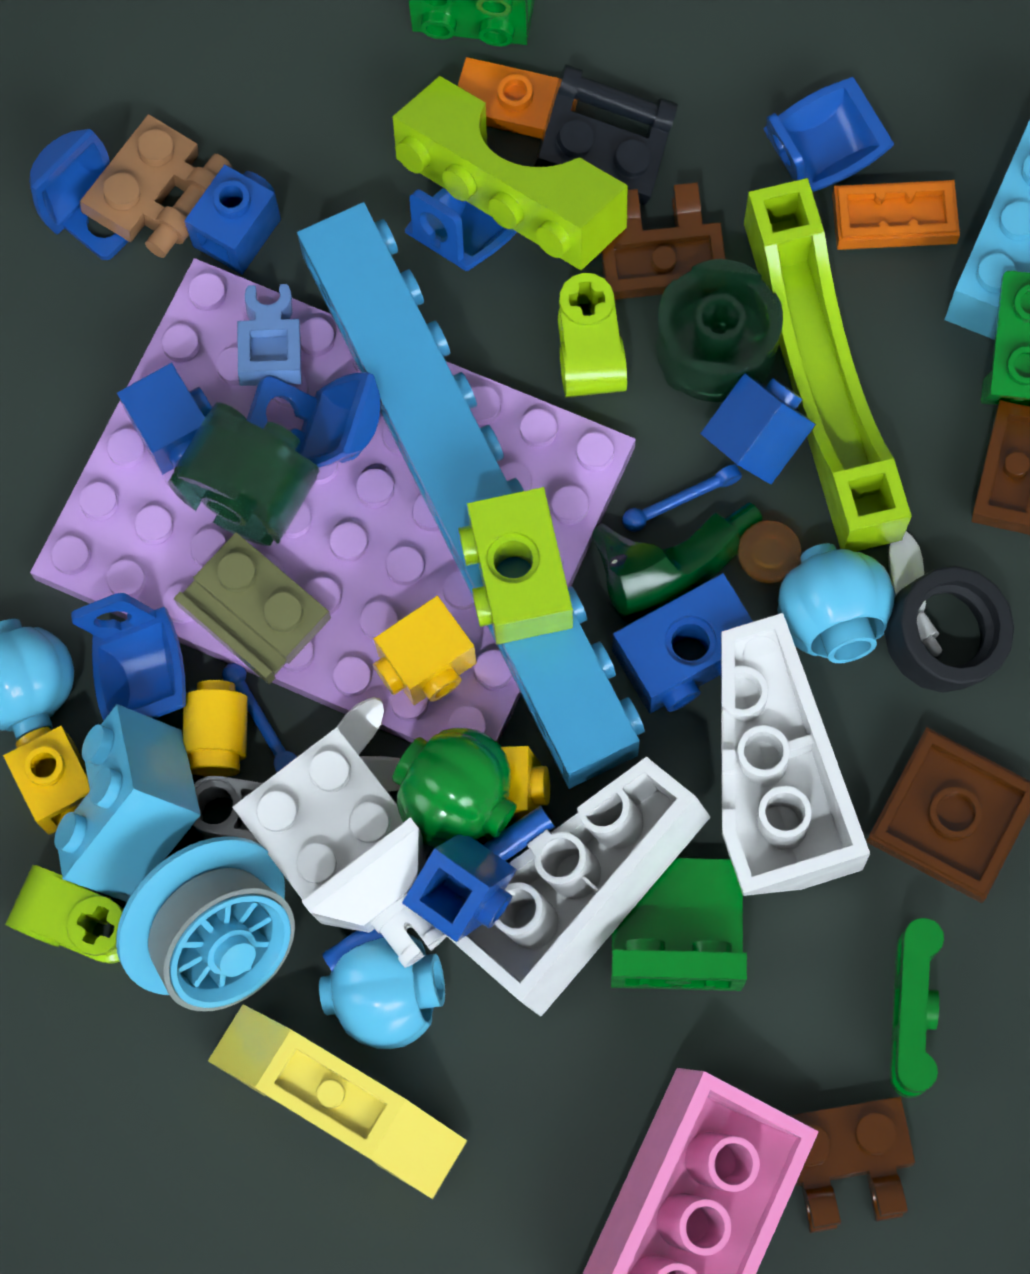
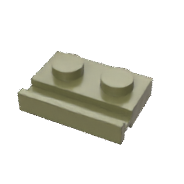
(252, 608)

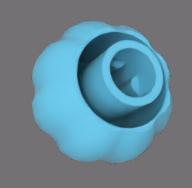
(836, 603)
(33, 677)
(381, 999)

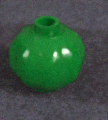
(455, 786)

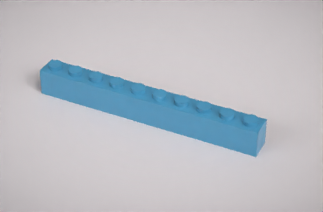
(457, 465)

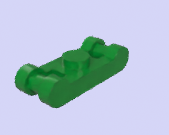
(914, 1009)

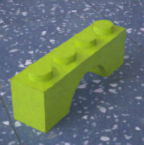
(562, 207)

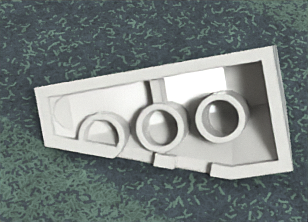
(781, 784)

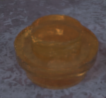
(769, 551)

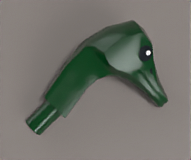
(649, 577)

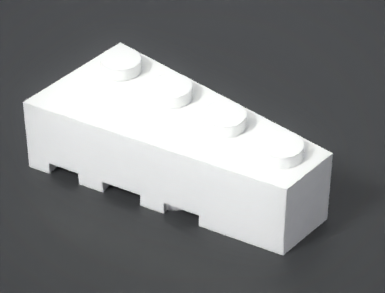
(584, 882)

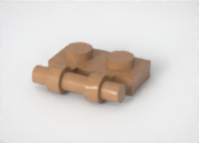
(142, 177)

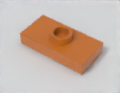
(513, 97)
(895, 214)

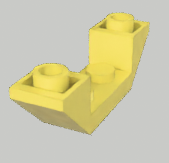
(338, 1100)

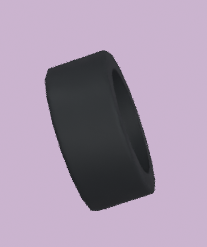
(987, 606)

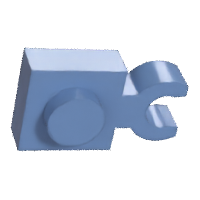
(269, 340)

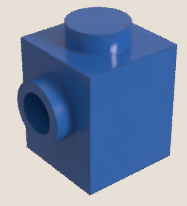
(233, 218)
(165, 414)
(759, 427)
(461, 887)

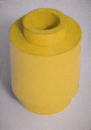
(215, 728)

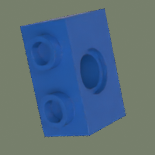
(647, 650)

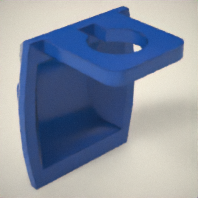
(828, 135)
(61, 180)
(455, 228)
(336, 420)
(134, 659)

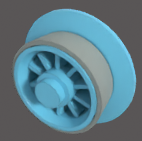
(207, 924)

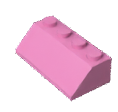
(704, 1184)

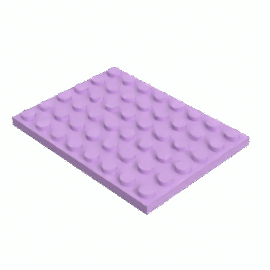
(358, 539)

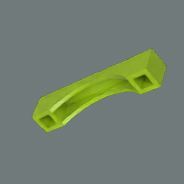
(845, 443)

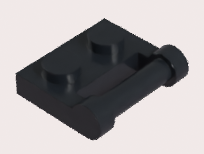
(612, 149)

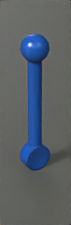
(635, 519)
(237, 675)

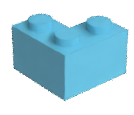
(135, 805)

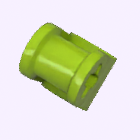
(590, 345)
(65, 915)

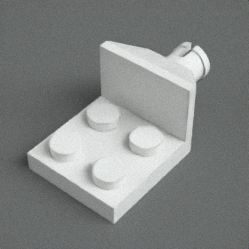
(342, 844)

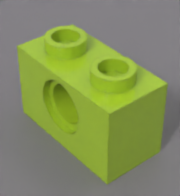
(524, 529)

